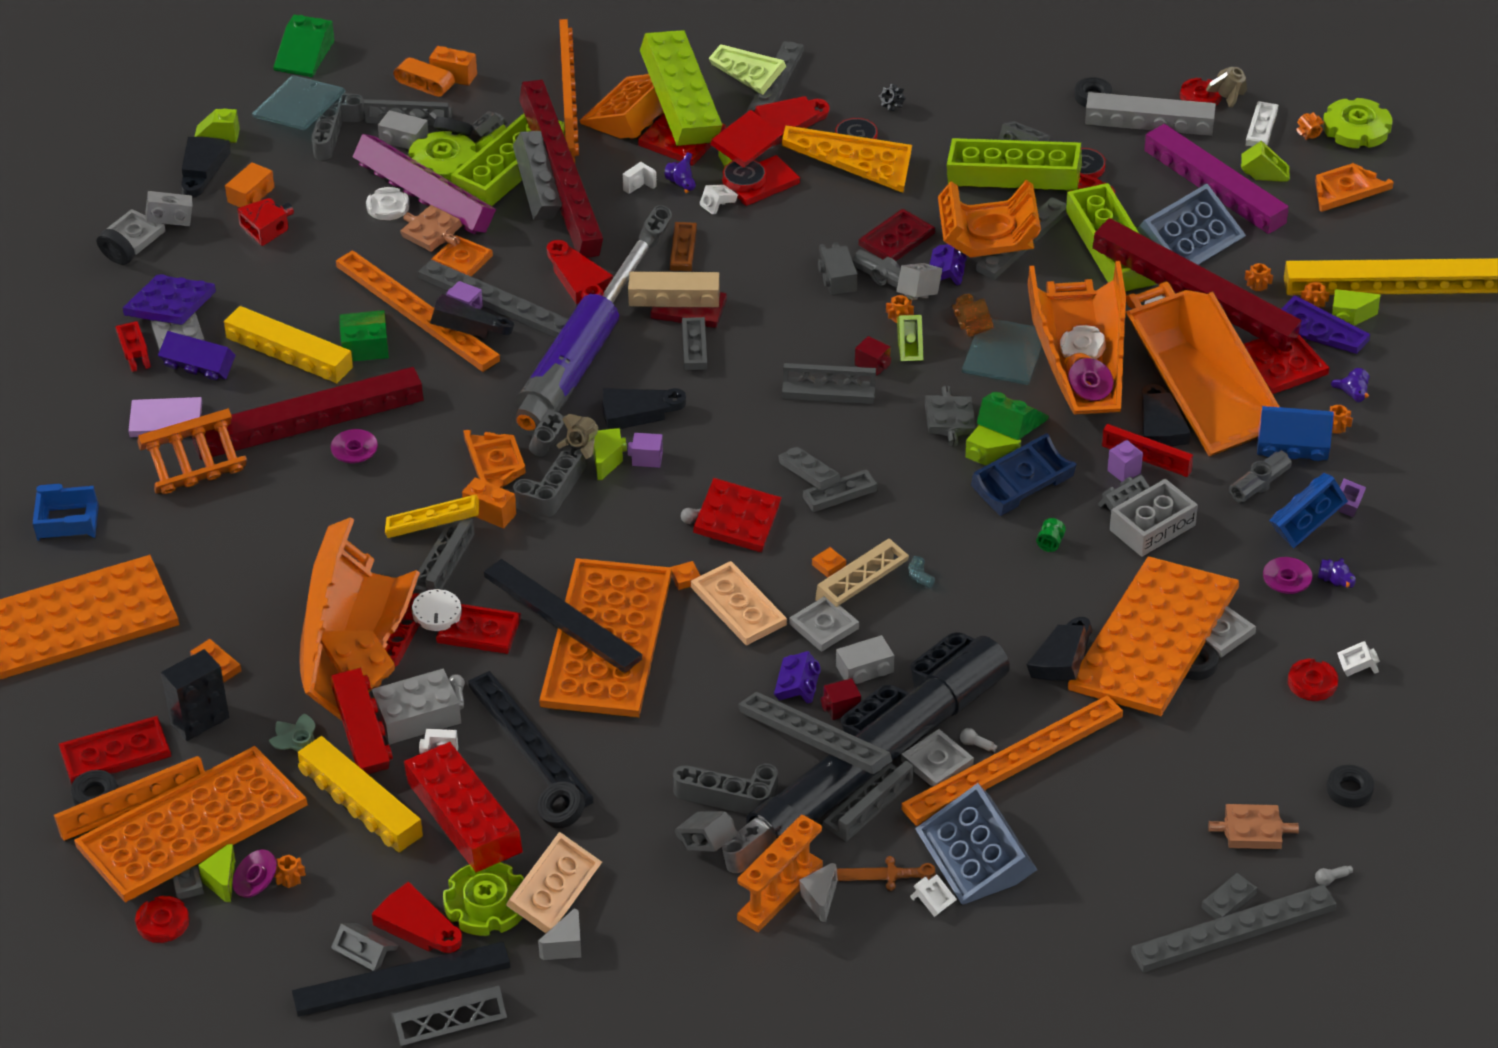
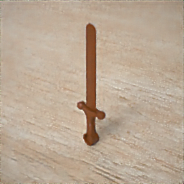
(888, 873)

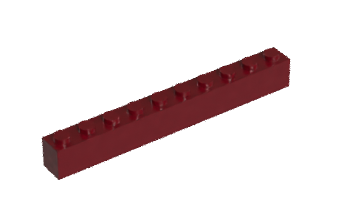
(574, 200)
(1164, 265)
(318, 410)

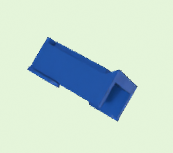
(55, 497)

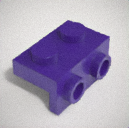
(951, 261)
(798, 677)

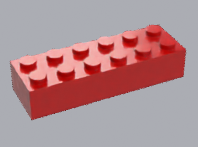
(463, 807)

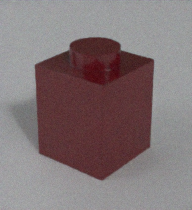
(873, 354)
(840, 698)

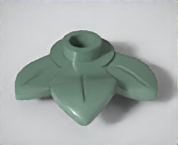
(294, 736)

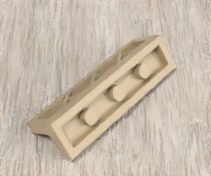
(858, 570)

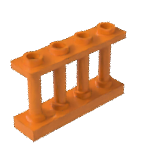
(196, 428)
(777, 871)

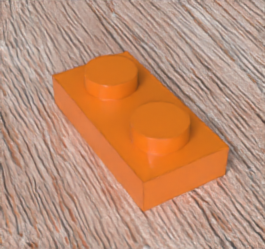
(229, 666)

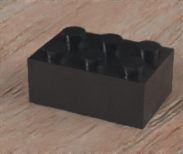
(195, 694)

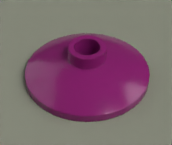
(1094, 372)
(354, 446)
(1287, 575)
(254, 873)

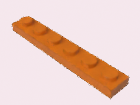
(121, 800)

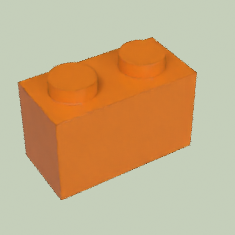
(459, 63)
(249, 185)
(495, 503)

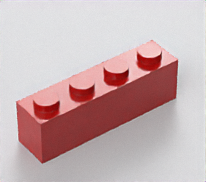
(360, 721)

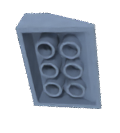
(1193, 226)
(975, 846)

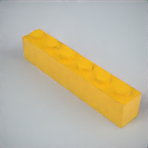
(288, 344)
(360, 794)

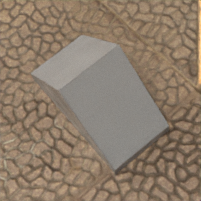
(819, 889)
(562, 940)

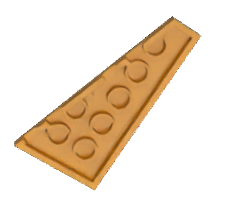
(866, 157)

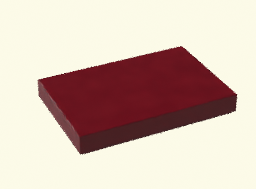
(897, 235)
(675, 314)

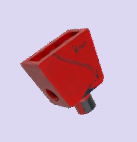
(264, 219)

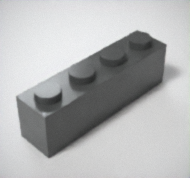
(537, 175)

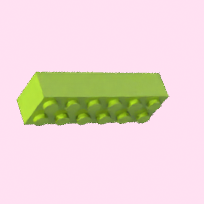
(680, 87)
(1014, 161)
(494, 168)
(1088, 211)

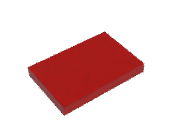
(746, 138)
(778, 178)
(482, 629)

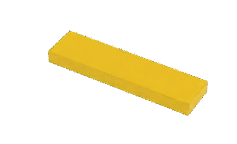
(432, 516)

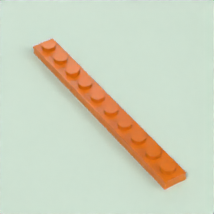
(568, 79)
(416, 310)
(1014, 758)

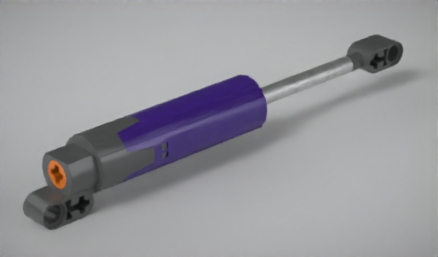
(577, 347)

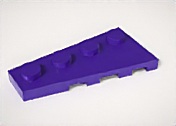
(1326, 328)

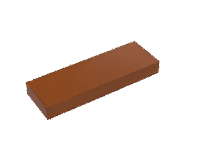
(683, 246)

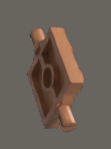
(431, 228)
(1253, 826)

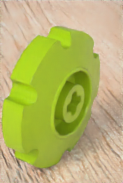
(1357, 123)
(443, 152)
(481, 899)

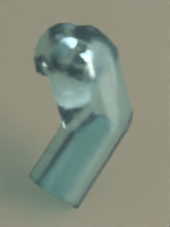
(917, 572)

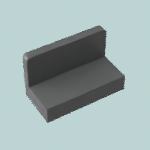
(362, 945)

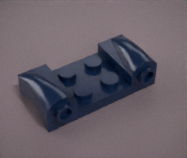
(1021, 474)

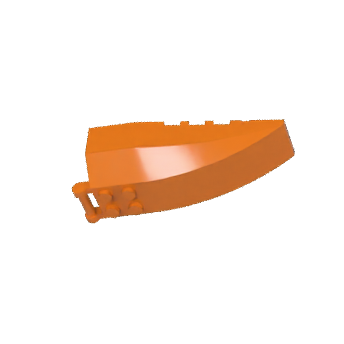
(1062, 310)
(346, 598)

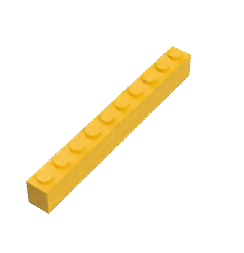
(1395, 276)

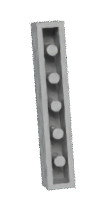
(1149, 113)

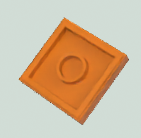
(465, 257)

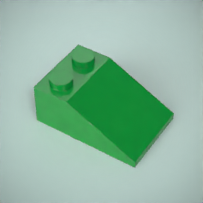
(304, 45)
(364, 335)
(1009, 416)

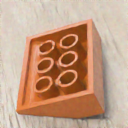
(626, 108)

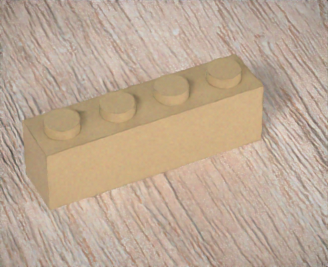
(674, 289)

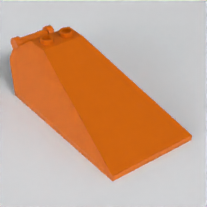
(1202, 364)

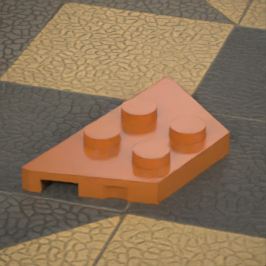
(1347, 185)
(495, 457)
(358, 649)

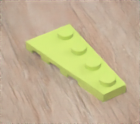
(748, 67)

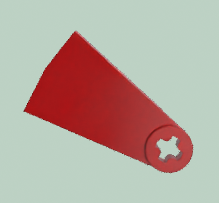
(793, 112)
(575, 269)
(416, 920)

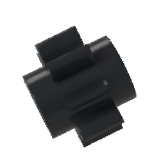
(892, 97)

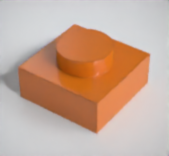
(828, 562)
(683, 574)

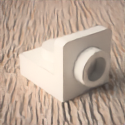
(638, 176)
(716, 195)
(1358, 658)
(437, 737)
(933, 894)

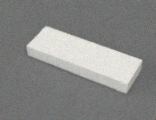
(1262, 123)

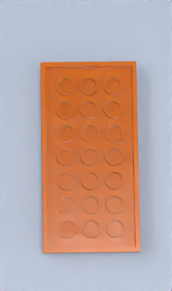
(629, 605)
(82, 615)
(1154, 635)
(190, 823)

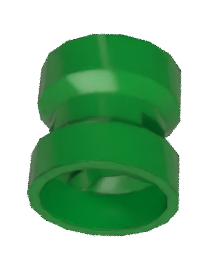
(1051, 535)

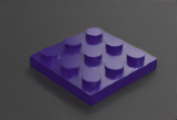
(169, 299)

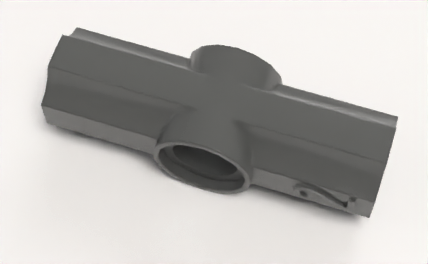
(880, 270)
(1260, 476)

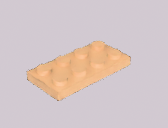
(738, 603)
(554, 883)

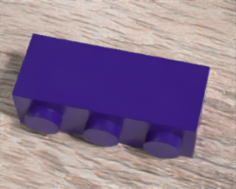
(196, 356)

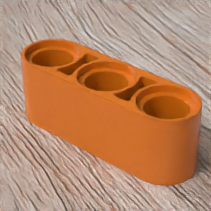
(424, 77)

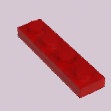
(1153, 451)

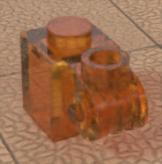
(972, 315)

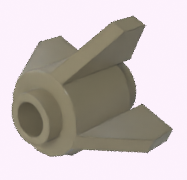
(1229, 84)
(580, 433)

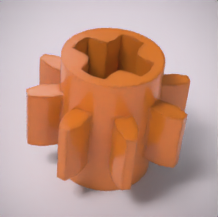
(1309, 125)
(1258, 277)
(1315, 294)
(899, 306)
(1341, 419)
(289, 871)

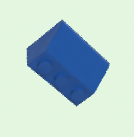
(1295, 432)
(1308, 509)

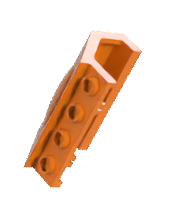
(989, 226)

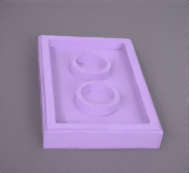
(159, 413)

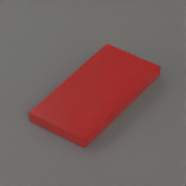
(116, 748)

